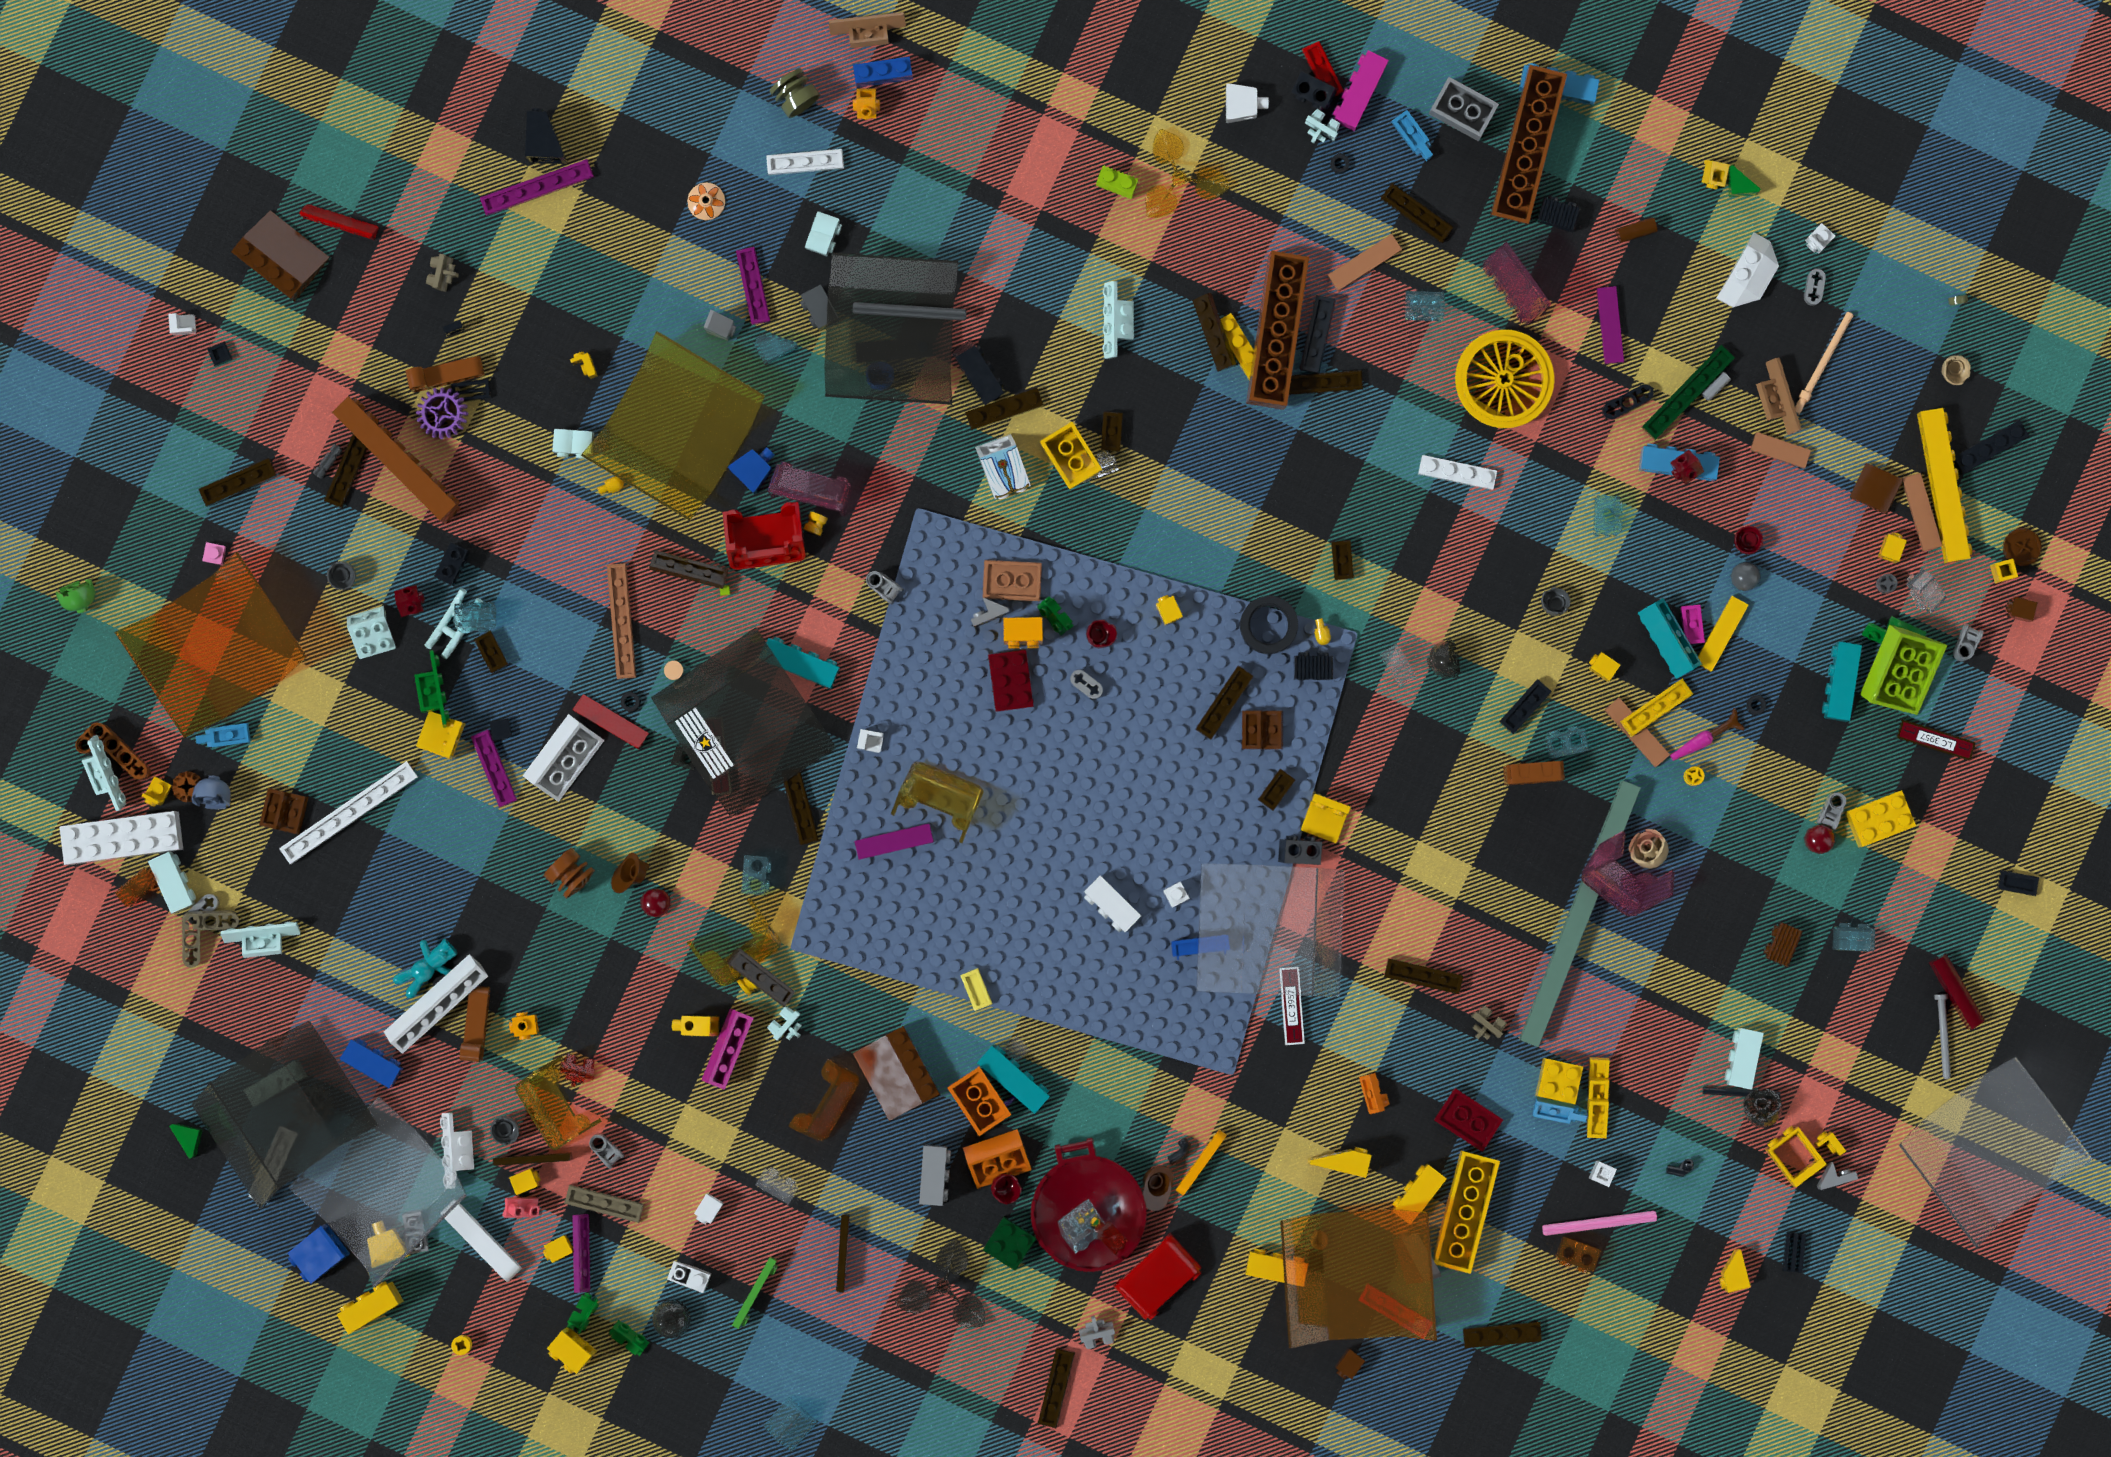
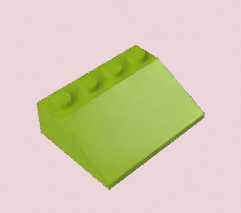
(1903, 670)

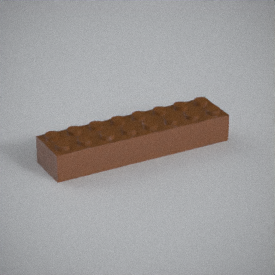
(1528, 144)
(1277, 330)
(399, 462)

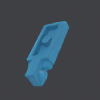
(1413, 135)
(225, 735)
(1558, 1111)

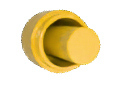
(611, 485)
(1322, 632)

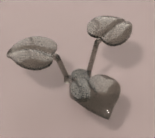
(915, 1298)

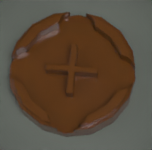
(2022, 546)

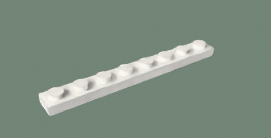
(348, 812)

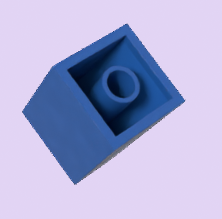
(318, 1253)

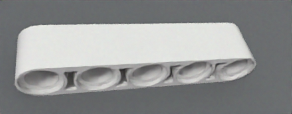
(483, 1242)

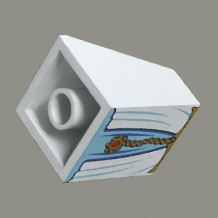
(1003, 467)

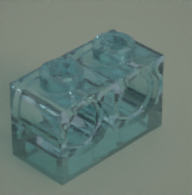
(1567, 747)
(750, 875)

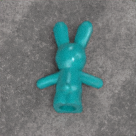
(424, 968)

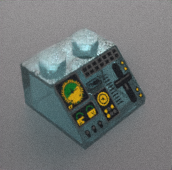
(1079, 1226)

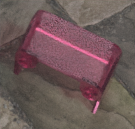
(810, 488)
(1619, 886)

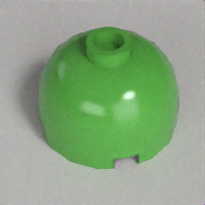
(76, 596)

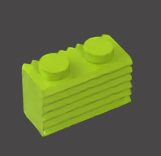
(1117, 182)

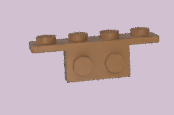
(868, 29)
(1777, 397)

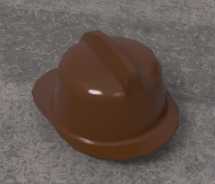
(629, 873)
(1157, 1187)

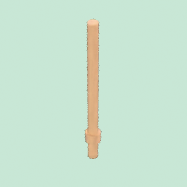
(1805, 395)

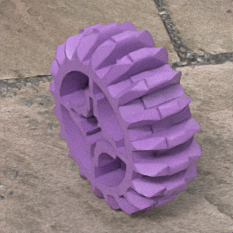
(444, 405)

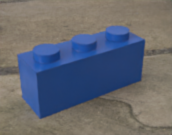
(882, 72)
(371, 1062)

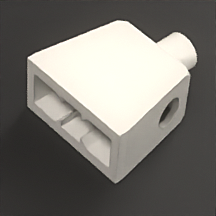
(1243, 103)

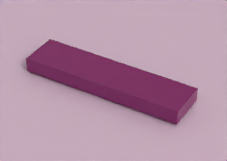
(753, 286)
(1610, 325)
(494, 768)
(893, 841)
(581, 1253)

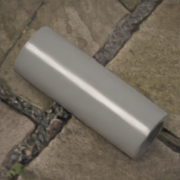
(1716, 386)

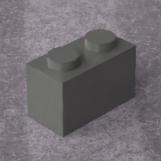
(816, 303)

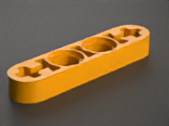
(1200, 1163)

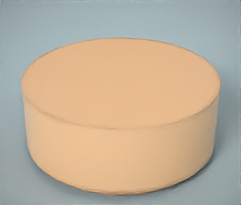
(673, 670)

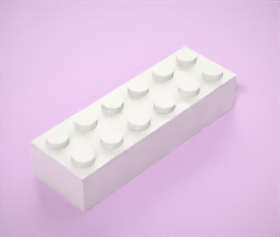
(121, 838)

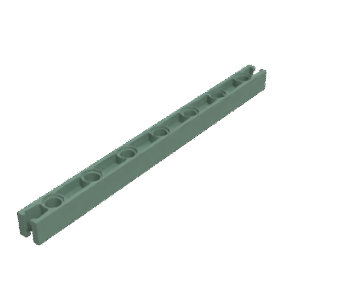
(1574, 925)

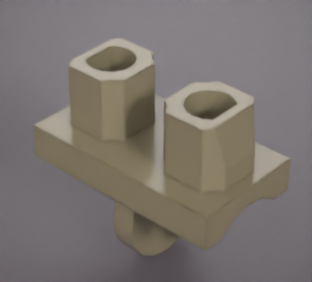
(443, 274)
(1495, 1028)

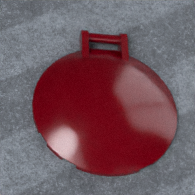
(1111, 1192)

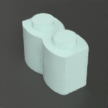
(822, 234)
(571, 442)

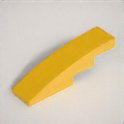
(1598, 1097)

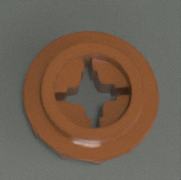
(180, 780)

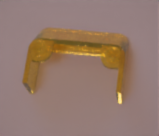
(941, 792)
(759, 948)
(549, 1108)

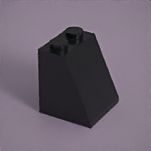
(541, 140)

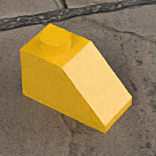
(1734, 1273)

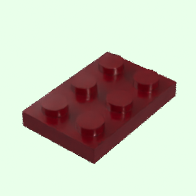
(1010, 680)
(1468, 1119)

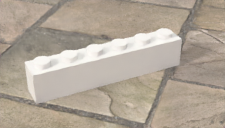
(435, 1003)

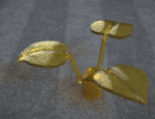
(1162, 202)

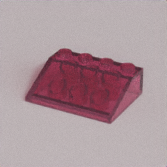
(1516, 284)

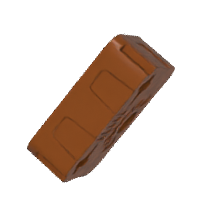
(1533, 773)

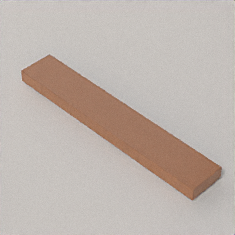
(621, 621)

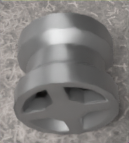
(1890, 583)

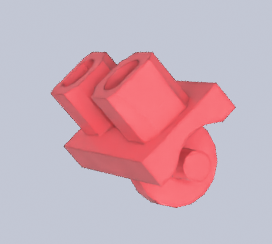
(521, 1207)

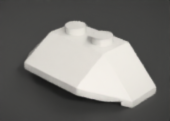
(1750, 274)

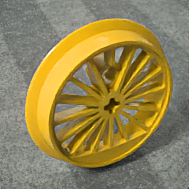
(1483, 412)

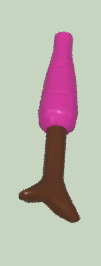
(1706, 737)

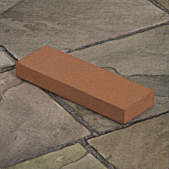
(1780, 450)

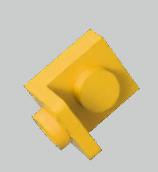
(588, 366)
(157, 792)
(1833, 1143)

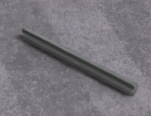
(909, 311)

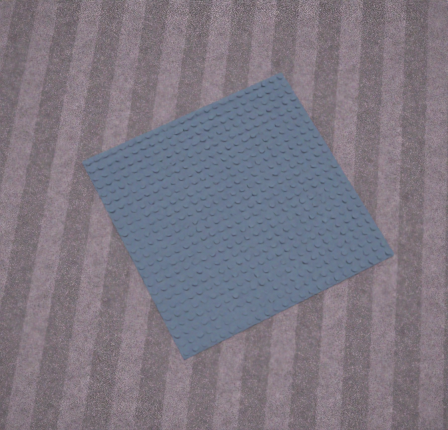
(1067, 792)

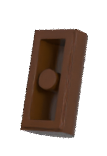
(1636, 230)

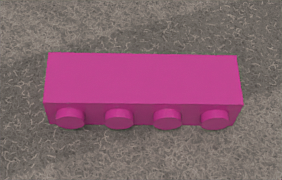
(1361, 90)
(727, 1049)

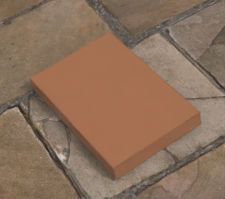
(1012, 580)

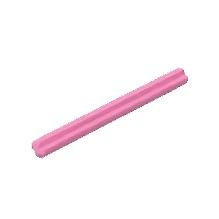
(1597, 1223)

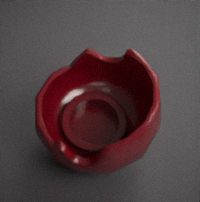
(1748, 540)
(1101, 634)
(1819, 839)
(655, 902)
(1006, 1188)

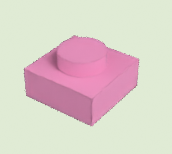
(214, 553)

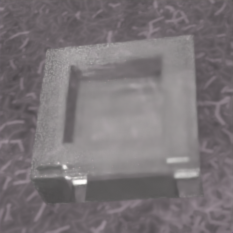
(1016, 1049)

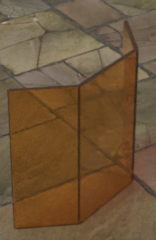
(213, 648)
(1358, 1276)

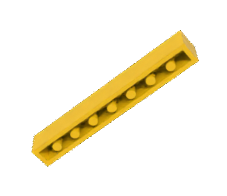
(1943, 485)

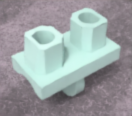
(1315, 122)
(778, 1030)

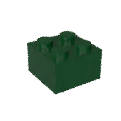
(1009, 1243)

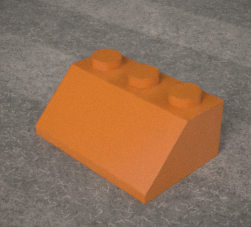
(979, 1101)
(995, 1157)

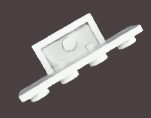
(456, 1145)

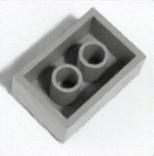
(1463, 109)
(934, 1175)

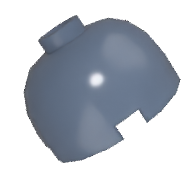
(212, 792)

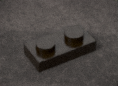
(1111, 431)
(1342, 560)
(491, 651)
(1276, 789)

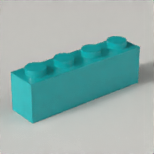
(1669, 638)
(803, 664)
(1842, 681)
(1013, 1079)

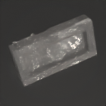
(1107, 464)

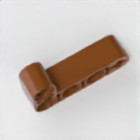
(444, 374)
(118, 753)
(476, 1024)

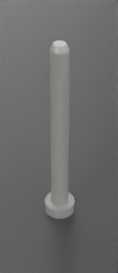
(1943, 1034)

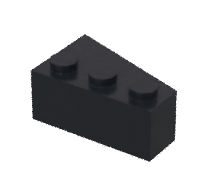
(978, 372)

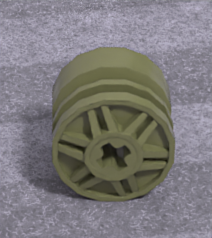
(792, 89)

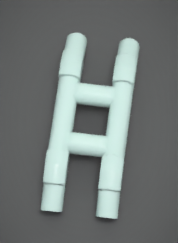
(442, 627)

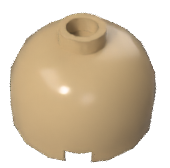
(1649, 849)

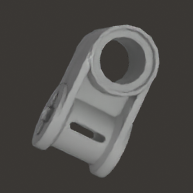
(886, 588)
(1968, 639)
(1831, 811)
(606, 1151)

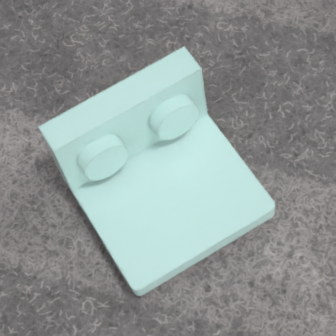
(370, 632)

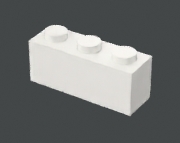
(1111, 904)

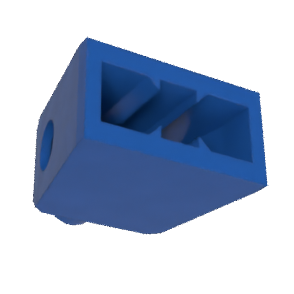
(752, 469)

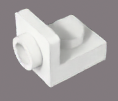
(1819, 238)

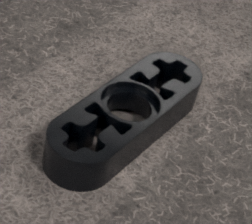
(1617, 413)

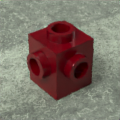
(1686, 467)
(409, 600)

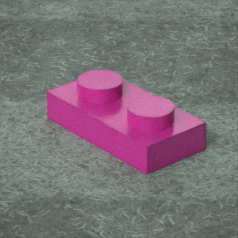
(1692, 623)

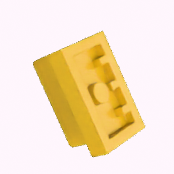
(439, 739)
(1325, 818)

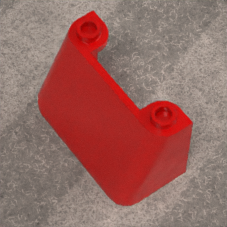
(764, 538)
(1158, 1277)

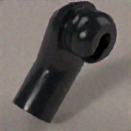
(1181, 1153)
(1682, 1169)

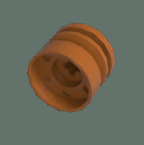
(569, 873)

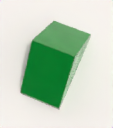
(1739, 184)
(188, 1138)

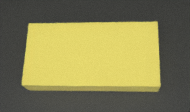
(976, 989)

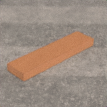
(1364, 262)
(1921, 512)
(1643, 739)

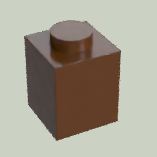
(2021, 609)
(1349, 1364)

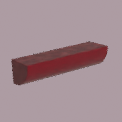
(1957, 991)

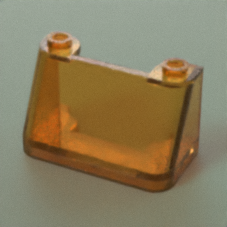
(842, 1087)

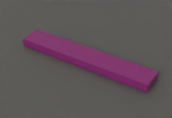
(536, 187)

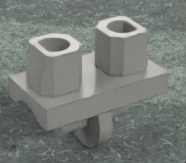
(1096, 1330)

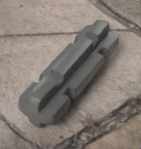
(327, 461)

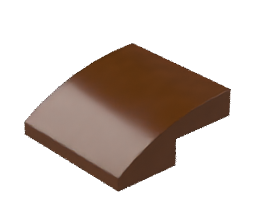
(1876, 488)
(1262, 730)
(283, 811)

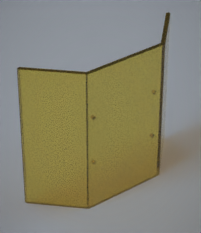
(676, 427)

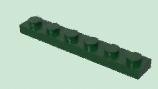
(1688, 392)

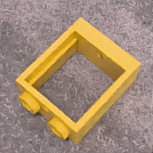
(1807, 1171)

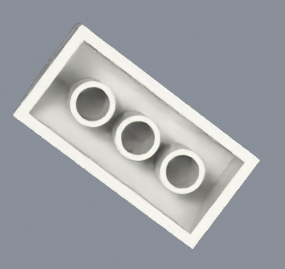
(563, 758)

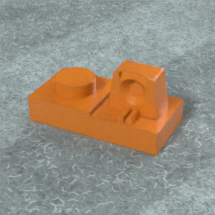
(1371, 1091)

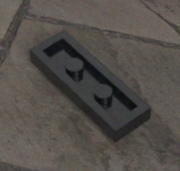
(1525, 706)

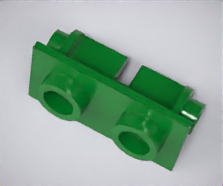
(1060, 623)
(580, 1320)
(622, 1332)

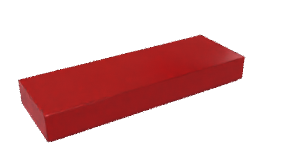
(1321, 66)

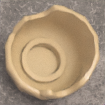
(1956, 369)

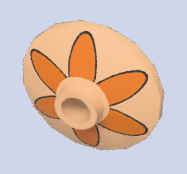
(708, 210)

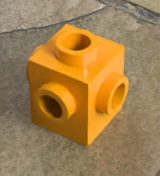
(866, 104)
(531, 1025)

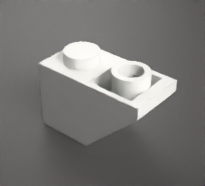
(689, 1276)

